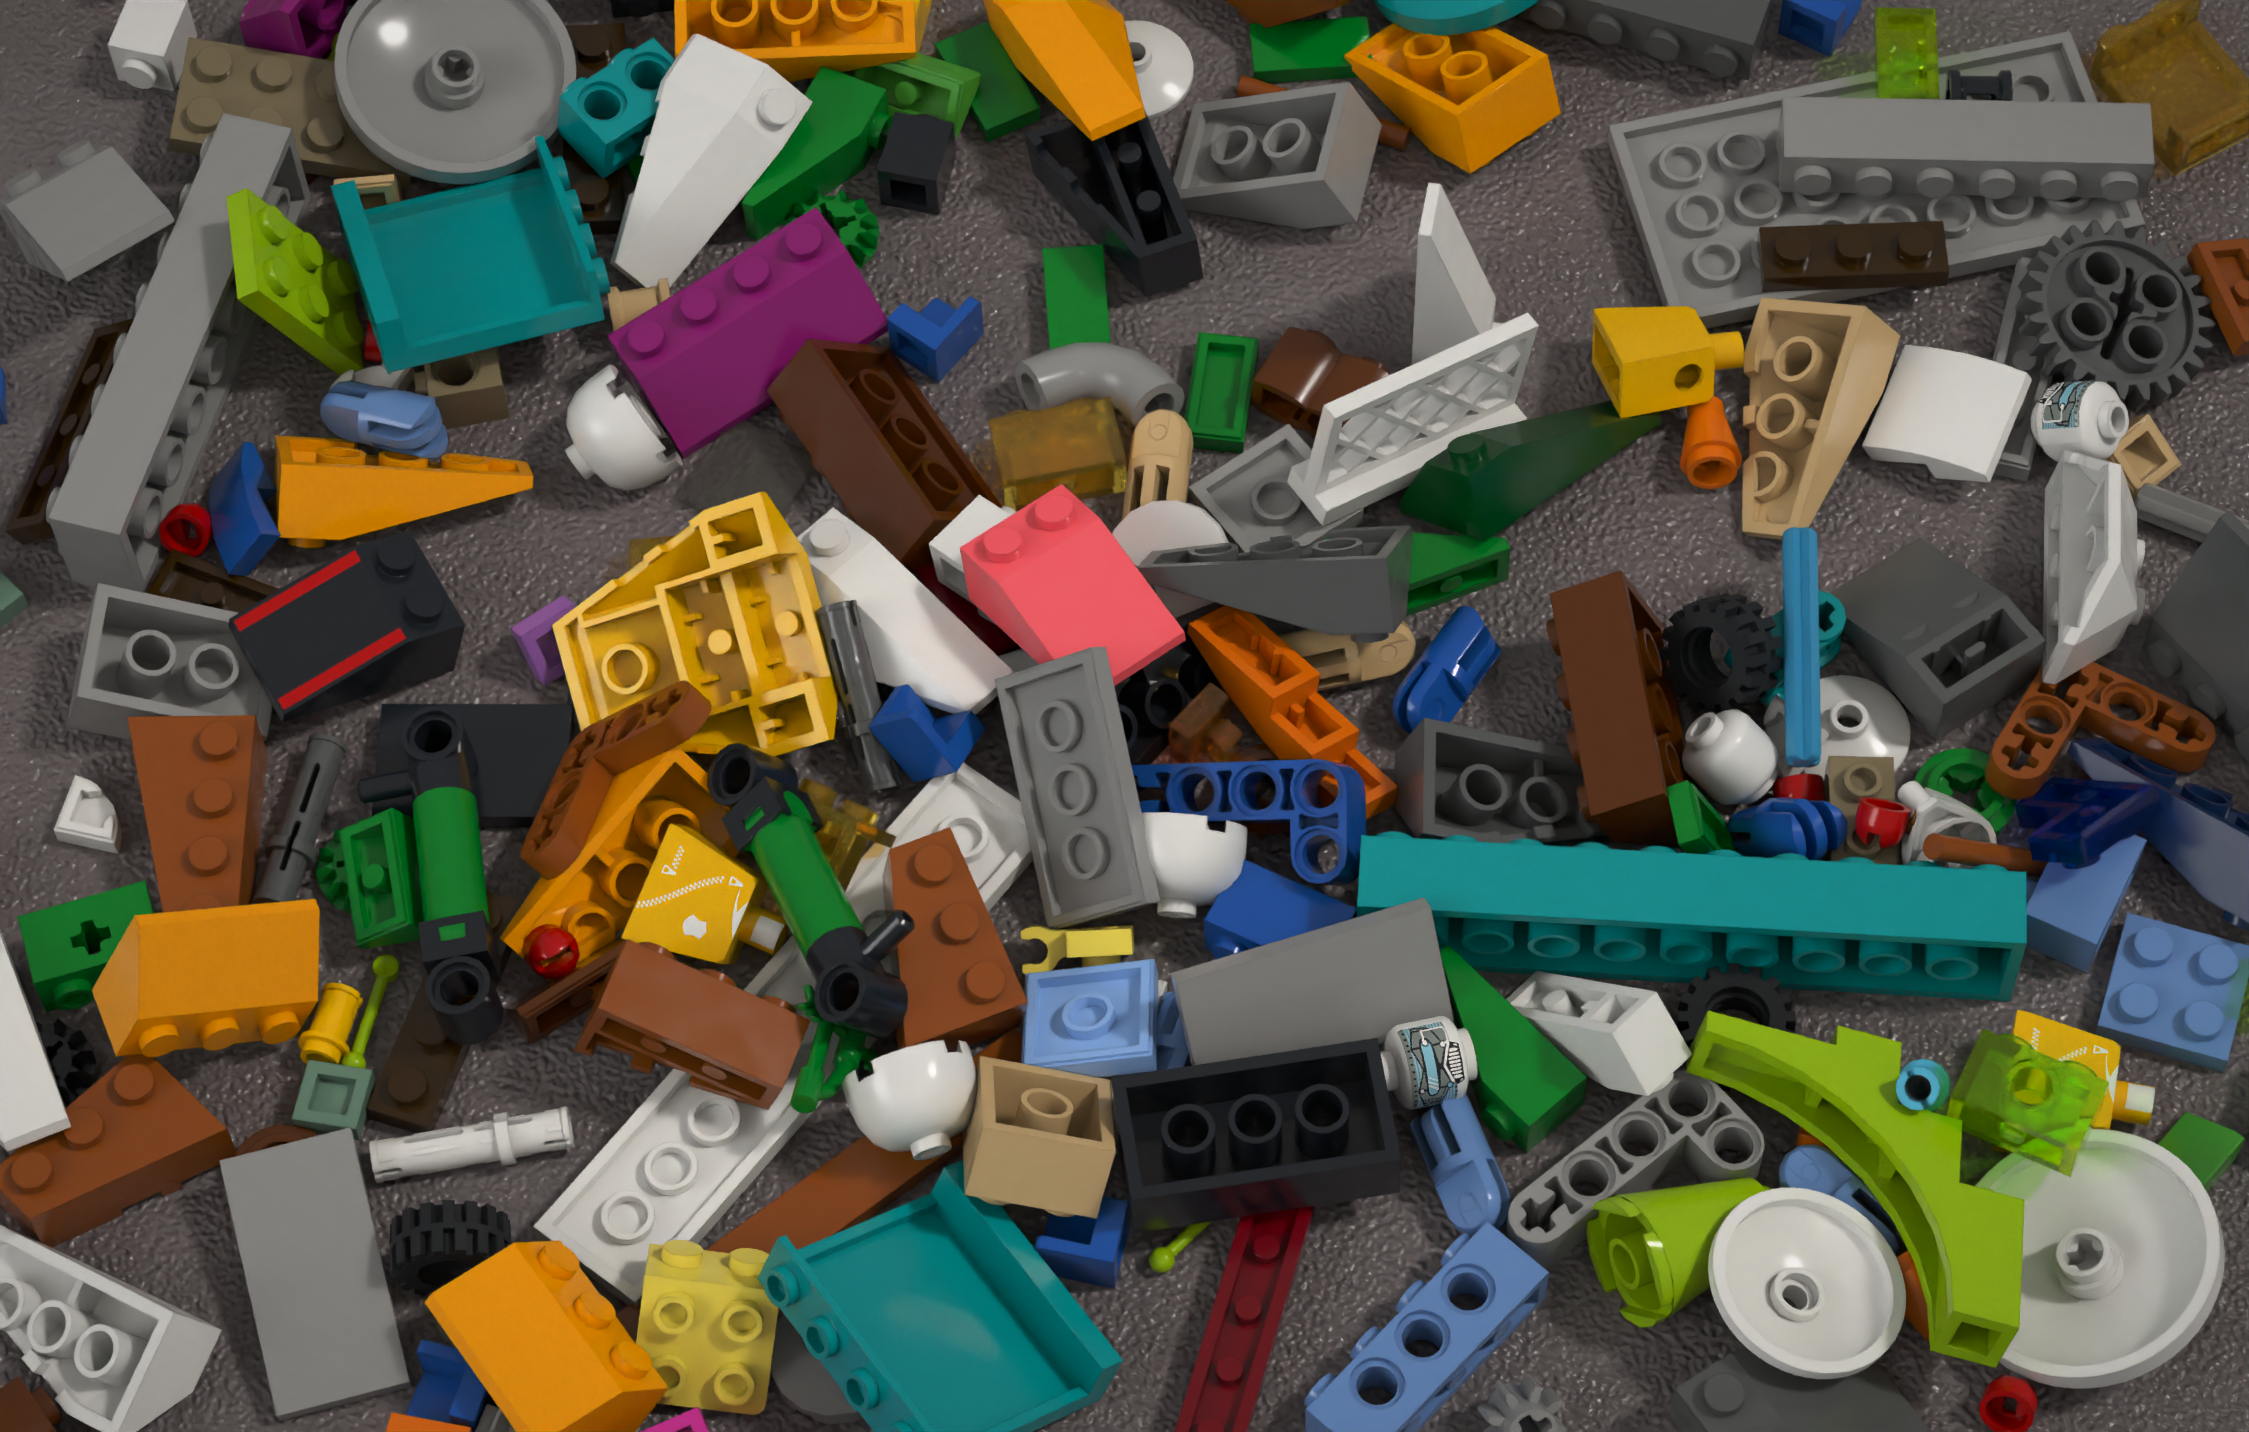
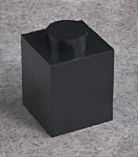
(917, 162)

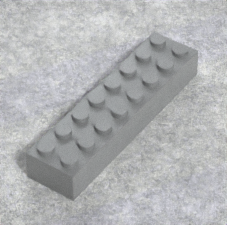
(171, 365)

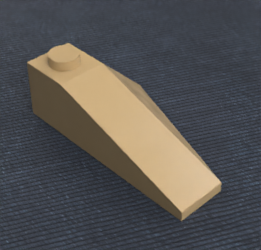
(1810, 395)

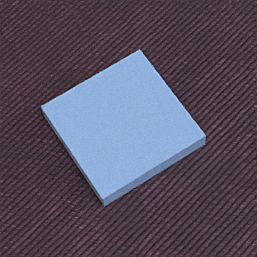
(1092, 1019)

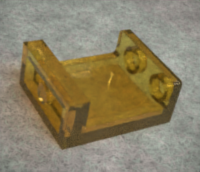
(2184, 73)

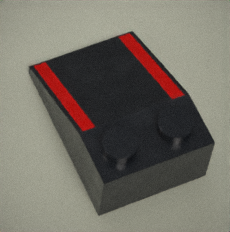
(351, 628)

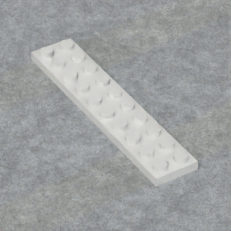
(697, 1151)

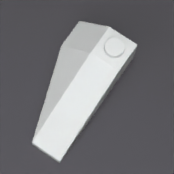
(709, 143)
(1450, 286)
(904, 624)
(28, 1090)
(97, 1340)

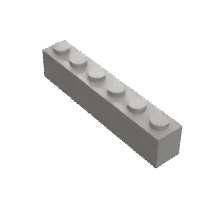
(1965, 148)

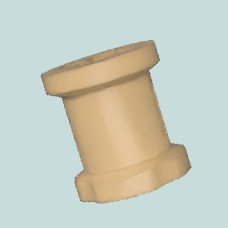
(632, 303)

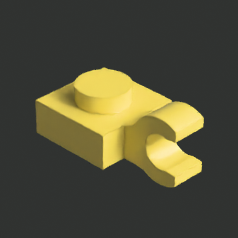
(1092, 944)

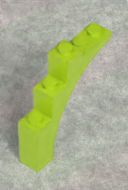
(1846, 1096)

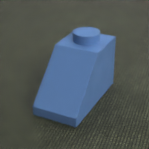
(2075, 907)

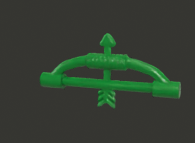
(849, 1050)

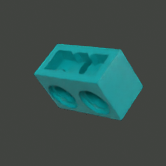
(619, 97)

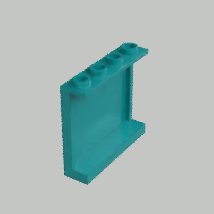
(473, 264)
(942, 1318)

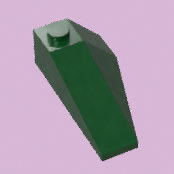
(1510, 469)

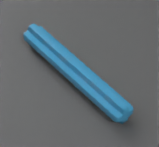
(1801, 647)

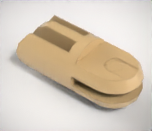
(1158, 460)
(1348, 662)

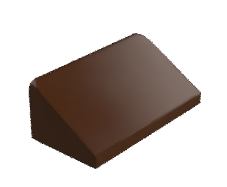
(565, 997)

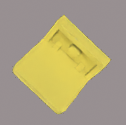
(708, 1326)

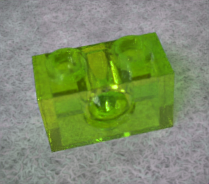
(2042, 1132)

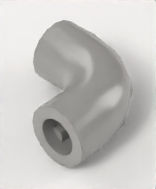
(1094, 373)

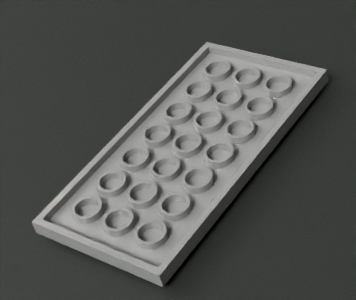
(1711, 178)

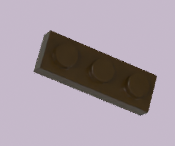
(1852, 256)

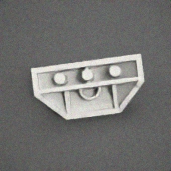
(2088, 564)

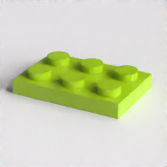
(294, 282)

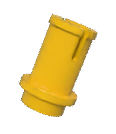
(331, 1024)

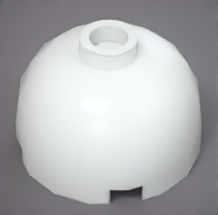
(616, 435)
(1192, 860)
(915, 1098)

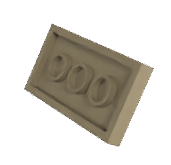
(273, 90)

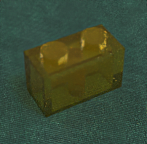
(1058, 446)

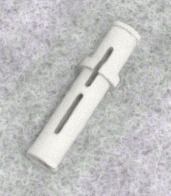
(472, 1144)

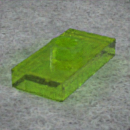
(1906, 53)

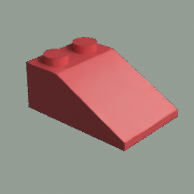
(1067, 586)

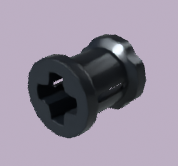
(1998, 87)

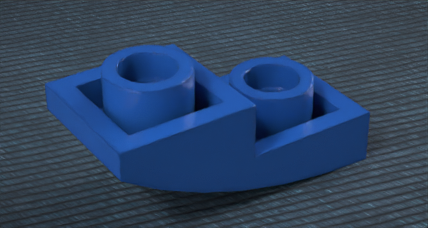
(239, 512)

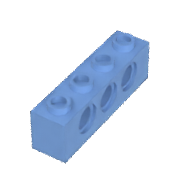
(1482, 1266)

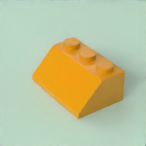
(211, 978)
(547, 1343)

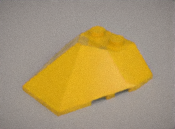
(729, 614)

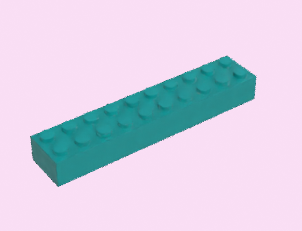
(1682, 913)

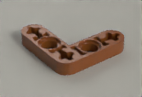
(2088, 707)
(594, 761)

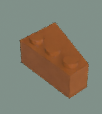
(953, 958)
(694, 1024)
(125, 1142)

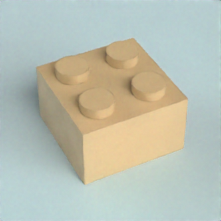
(1039, 1138)

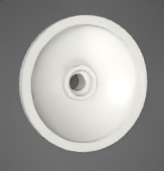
(1822, 1260)

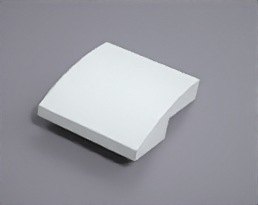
(1947, 413)

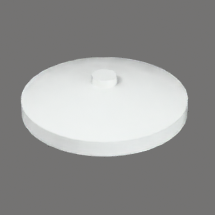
(2111, 1261)

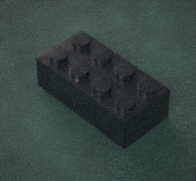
(1256, 1135)

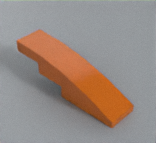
(1282, 702)

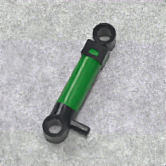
(779, 830)
(456, 927)

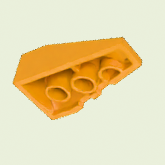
(1073, 56)

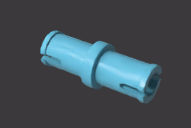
(1936, 1075)

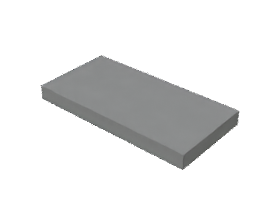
(1077, 789)
(1316, 987)
(315, 1274)

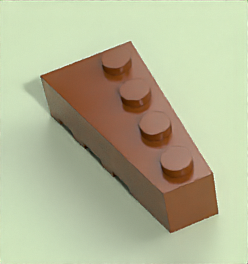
(202, 805)

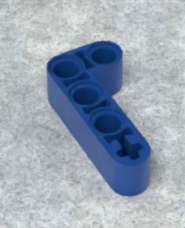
(1293, 803)

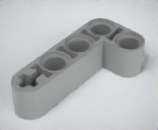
(1616, 1172)

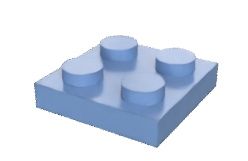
(2175, 992)

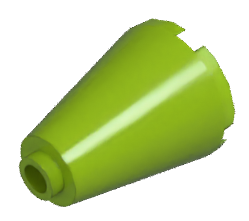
(1660, 1244)

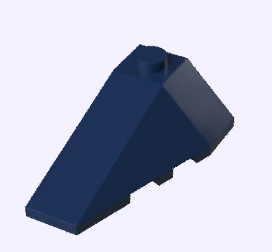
(2193, 829)

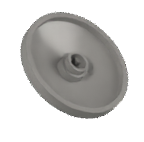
(453, 83)

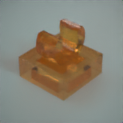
(1204, 729)

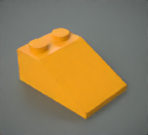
(1460, 91)

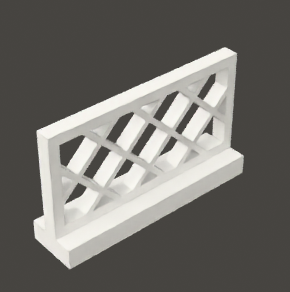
(1412, 419)

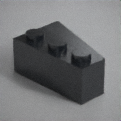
(1122, 199)

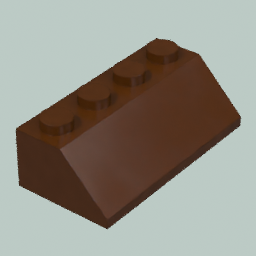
(877, 444)
(1621, 708)

